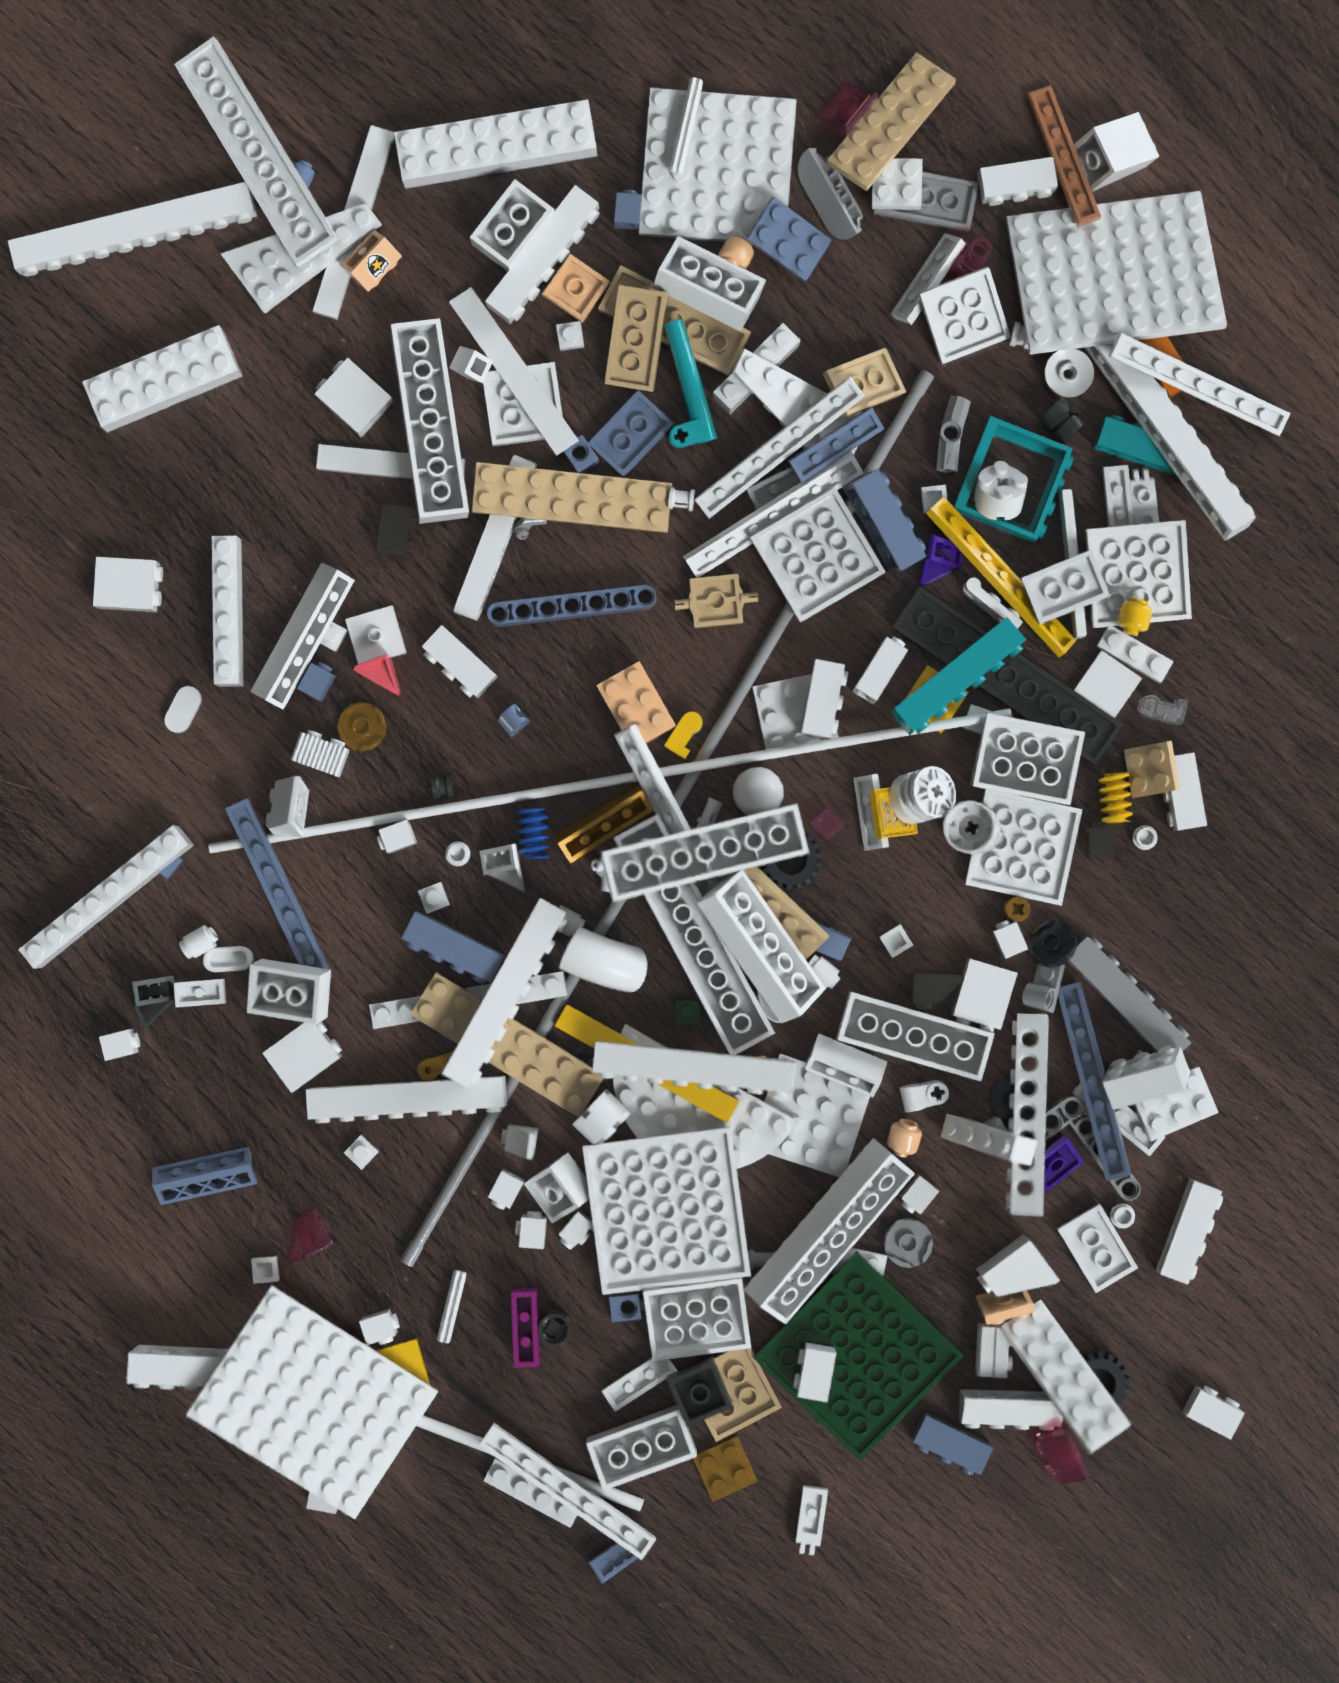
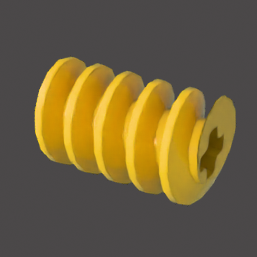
(1115, 798)

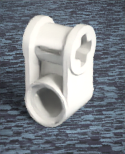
(919, 1096)

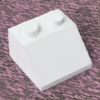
(288, 807)
(559, 1188)

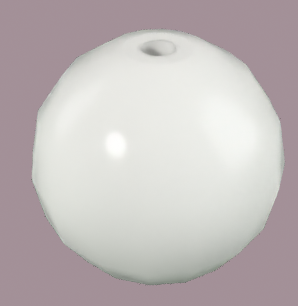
(757, 791)

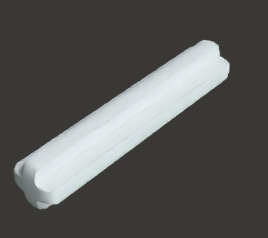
(451, 1306)

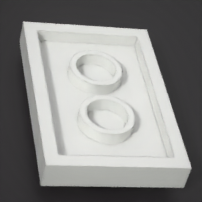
(1065, 587)
(1177, 1110)
(1097, 1248)

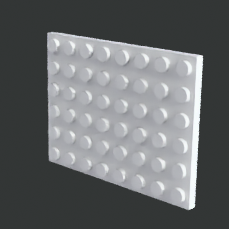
(1131, 273)
(312, 1402)

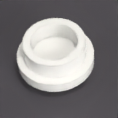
(1144, 837)
(457, 853)
(1122, 1215)

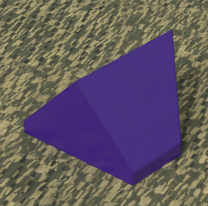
(940, 559)

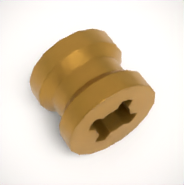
(1012, 910)

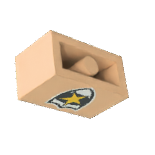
(371, 260)

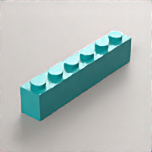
(958, 676)

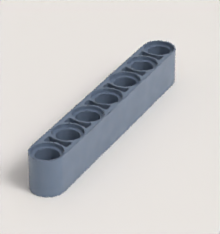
(560, 601)

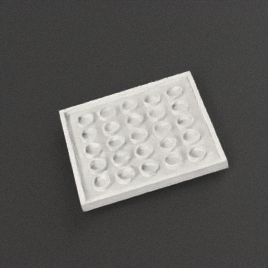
(731, 167)
(666, 1210)

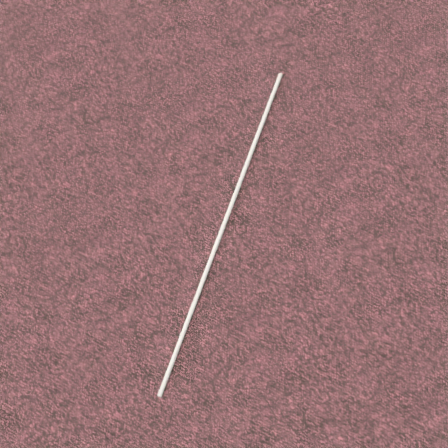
(615, 780)

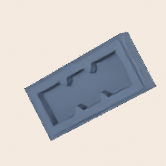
(611, 1561)

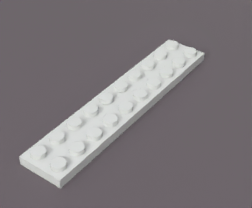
(256, 152)

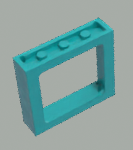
(1057, 452)

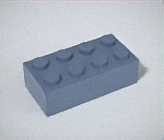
(884, 521)
(454, 947)

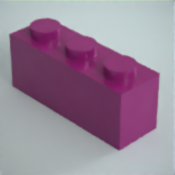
(525, 1327)

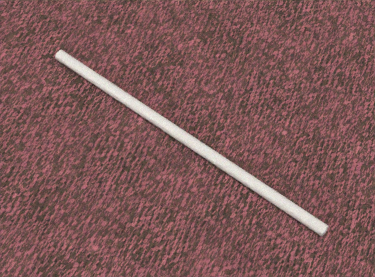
(473, 1441)

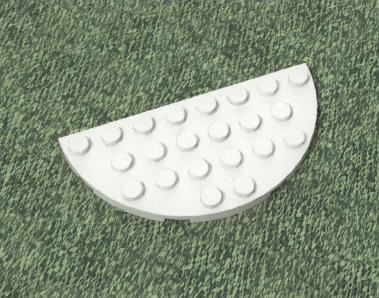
(657, 1111)

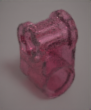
(969, 261)

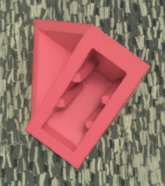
(381, 672)

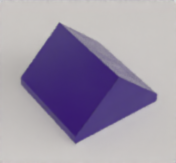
(1060, 1160)

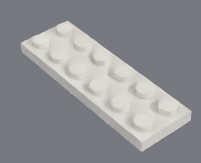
(1065, 1377)

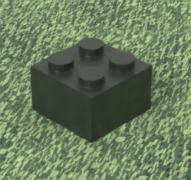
(699, 1391)

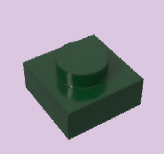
(687, 1012)

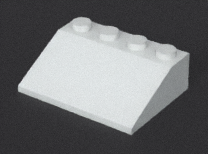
(1027, 759)
(696, 1319)

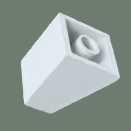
(1115, 150)
(1016, 1269)

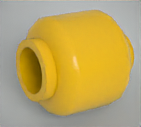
(1134, 616)

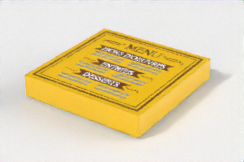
(884, 819)

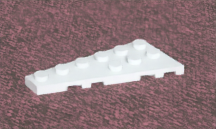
(270, 271)
(781, 392)

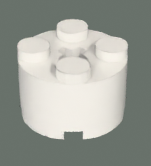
(1000, 491)
(601, 1118)

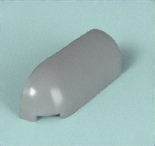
(829, 195)

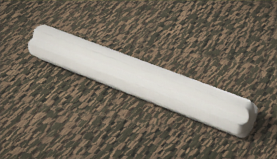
(686, 126)

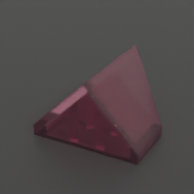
(310, 1236)

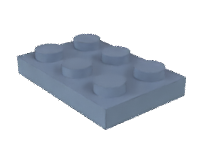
(788, 239)
(630, 434)

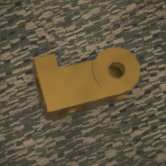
(433, 1067)

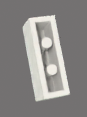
(1017, 181)
(458, 662)
(824, 699)
(1187, 803)
(846, 1065)

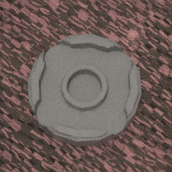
(908, 1242)

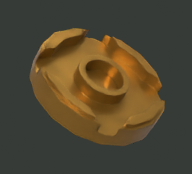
(362, 726)

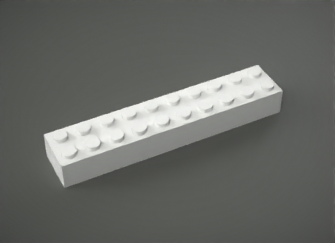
(703, 955)

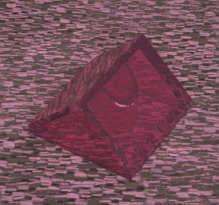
(846, 109)

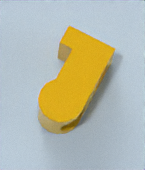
(688, 725)

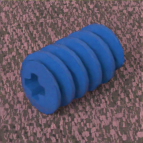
(533, 833)

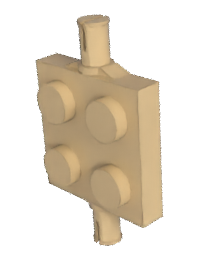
(716, 601)

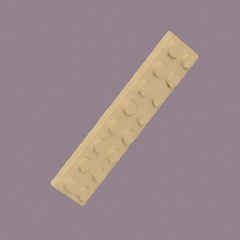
(571, 497)
(519, 1053)

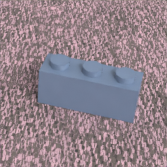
(951, 1444)

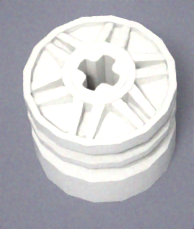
(922, 795)
(958, 822)

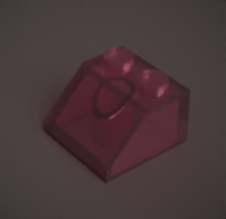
(1062, 1454)

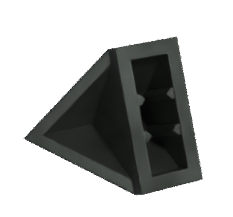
(152, 997)

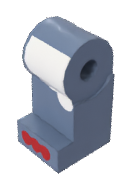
(513, 720)

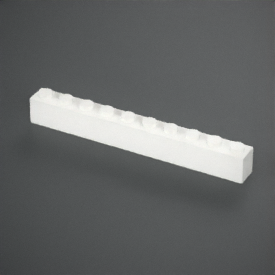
(132, 228)
(1177, 444)

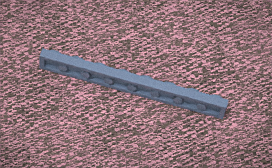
(276, 885)
(1091, 1077)

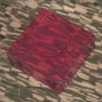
(827, 824)

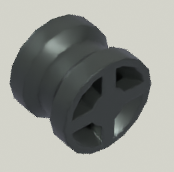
(442, 785)

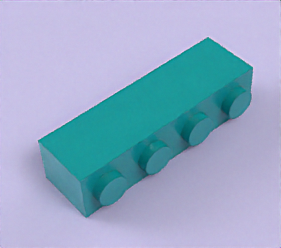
(1130, 444)

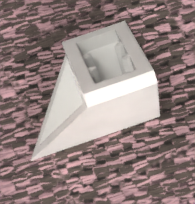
(504, 865)

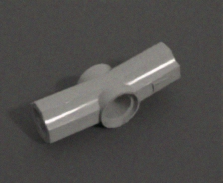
(953, 419)

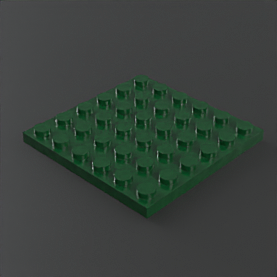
(882, 1360)

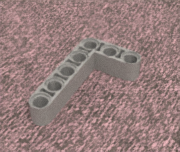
(1087, 1140)

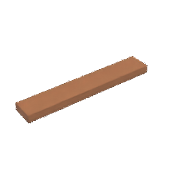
(1065, 156)

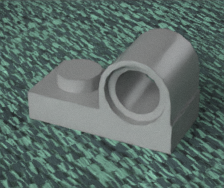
(1044, 990)

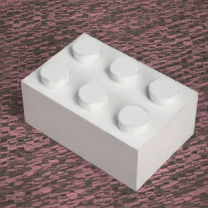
(511, 225)
(288, 991)
(1146, 1077)

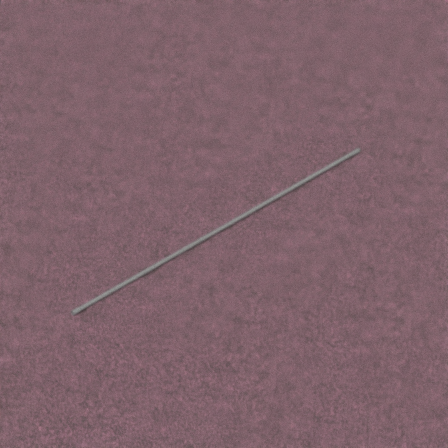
(416, 1244)

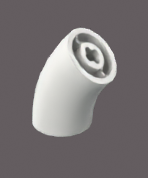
(605, 961)

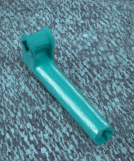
(701, 426)

